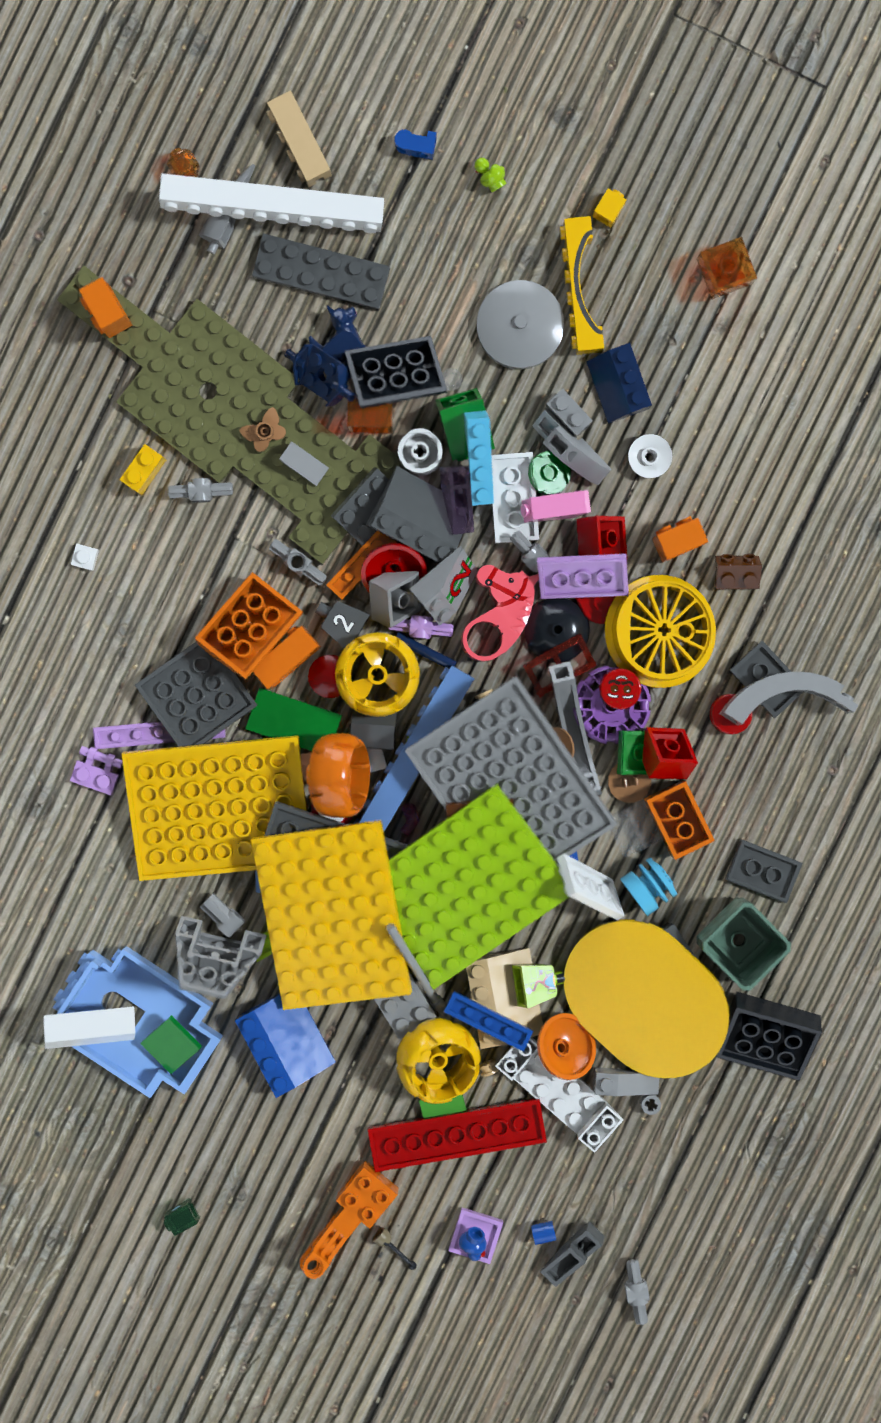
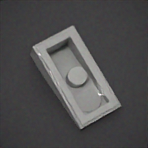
(303, 463)

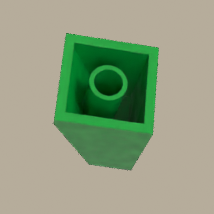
(451, 413)

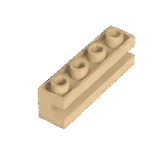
(299, 139)

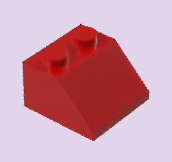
(601, 535)
(668, 753)

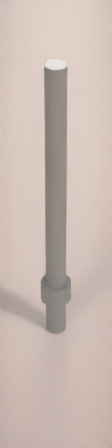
(435, 1000)

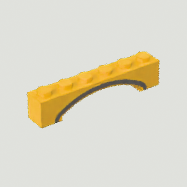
(587, 335)

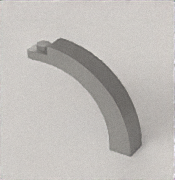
(751, 696)
(566, 699)

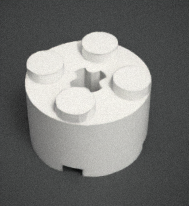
(429, 443)

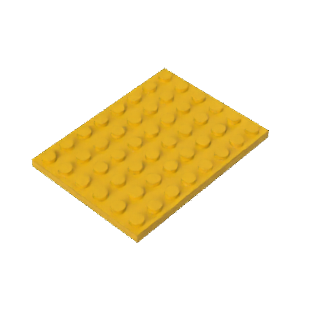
(206, 802)
(329, 913)

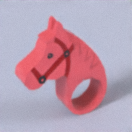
(513, 605)

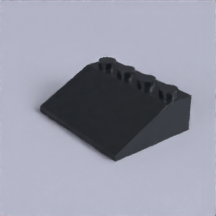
(394, 372)
(770, 1036)

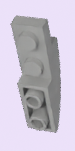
(569, 449)

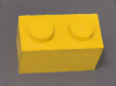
(143, 469)

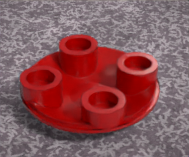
(322, 676)

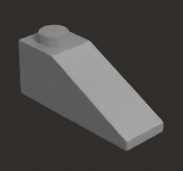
(623, 1082)

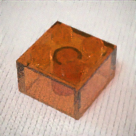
(726, 268)
(371, 419)

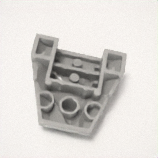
(211, 962)

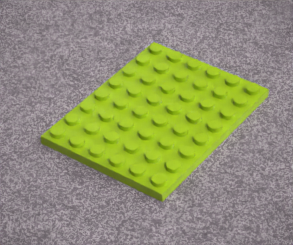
(472, 885)

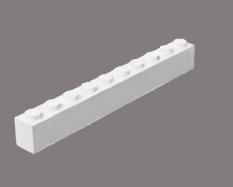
(271, 203)

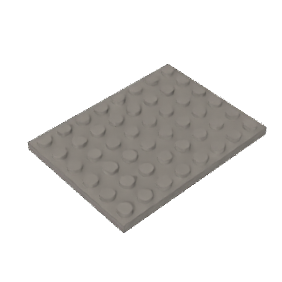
(514, 746)

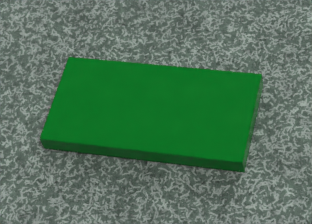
(286, 716)

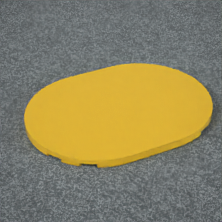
(646, 998)

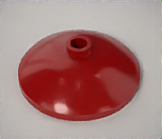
(382, 557)

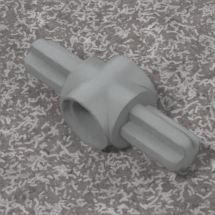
(200, 490)
(529, 550)
(288, 555)
(636, 1292)

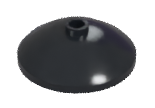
(548, 614)

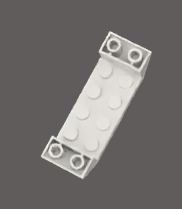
(567, 1099)

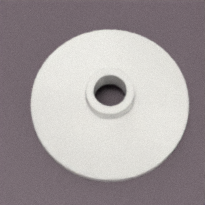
(652, 445)

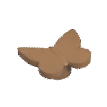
(264, 431)

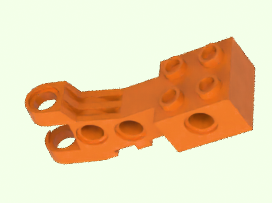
(362, 1200)

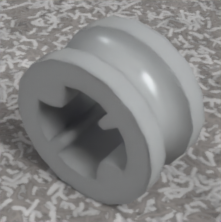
(654, 1110)

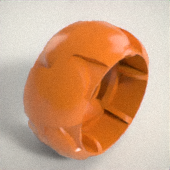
(338, 775)

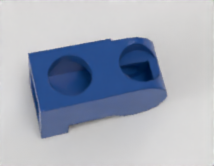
(416, 145)

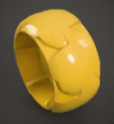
(373, 647)
(425, 1046)

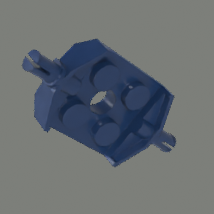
(310, 366)

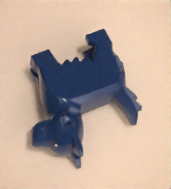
(346, 334)

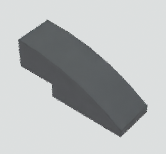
(573, 1254)

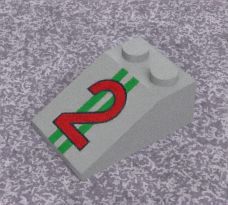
(445, 585)

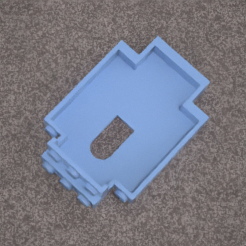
(158, 996)

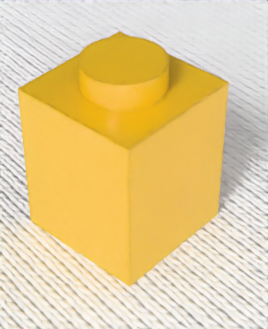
(609, 207)

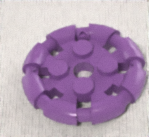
(603, 715)

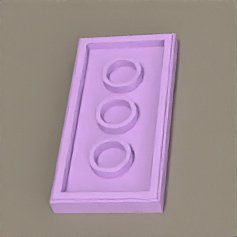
(583, 576)

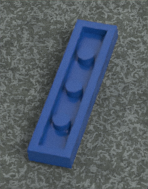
(488, 1021)

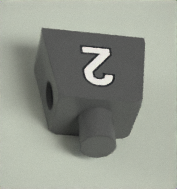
(342, 621)

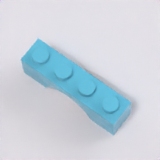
(479, 456)

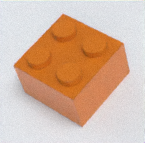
(105, 307)
(678, 540)

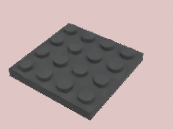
(195, 696)

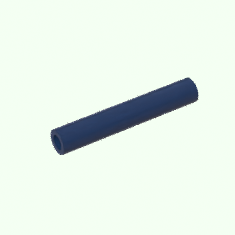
(427, 652)

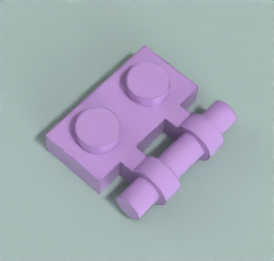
(95, 777)

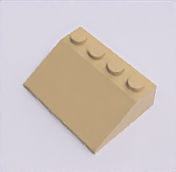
(494, 987)

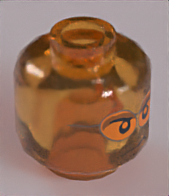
(183, 163)

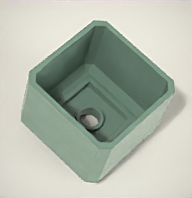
(756, 956)

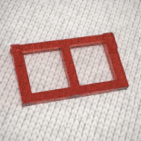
(553, 653)

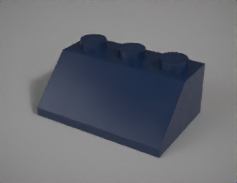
(619, 383)

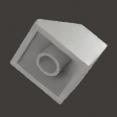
(392, 597)

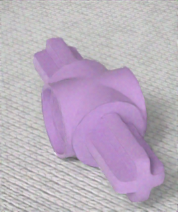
(423, 627)

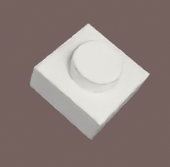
(84, 557)

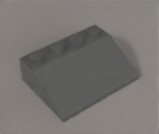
(415, 516)

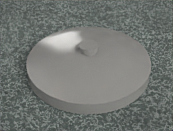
(520, 324)

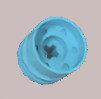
(649, 886)

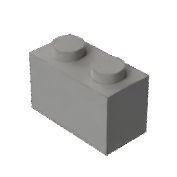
(569, 413)

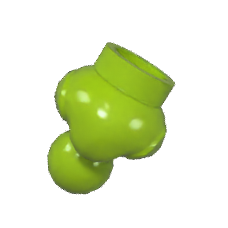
(490, 178)

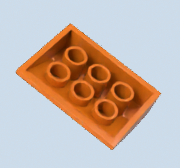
(248, 626)

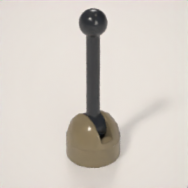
(383, 1239)

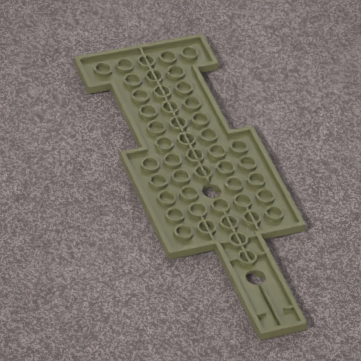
(247, 385)

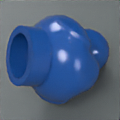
(473, 1243)

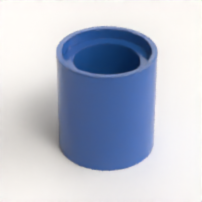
(543, 1232)

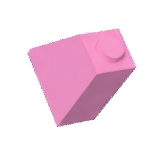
(555, 506)

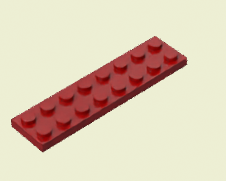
(457, 1135)

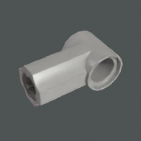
(226, 919)

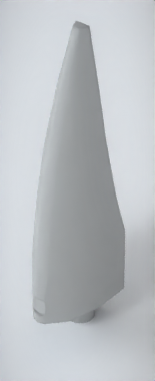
(219, 229)

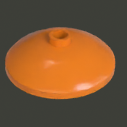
(576, 1047)

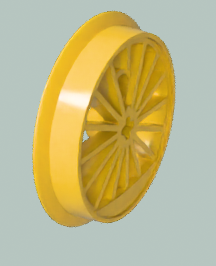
(618, 631)

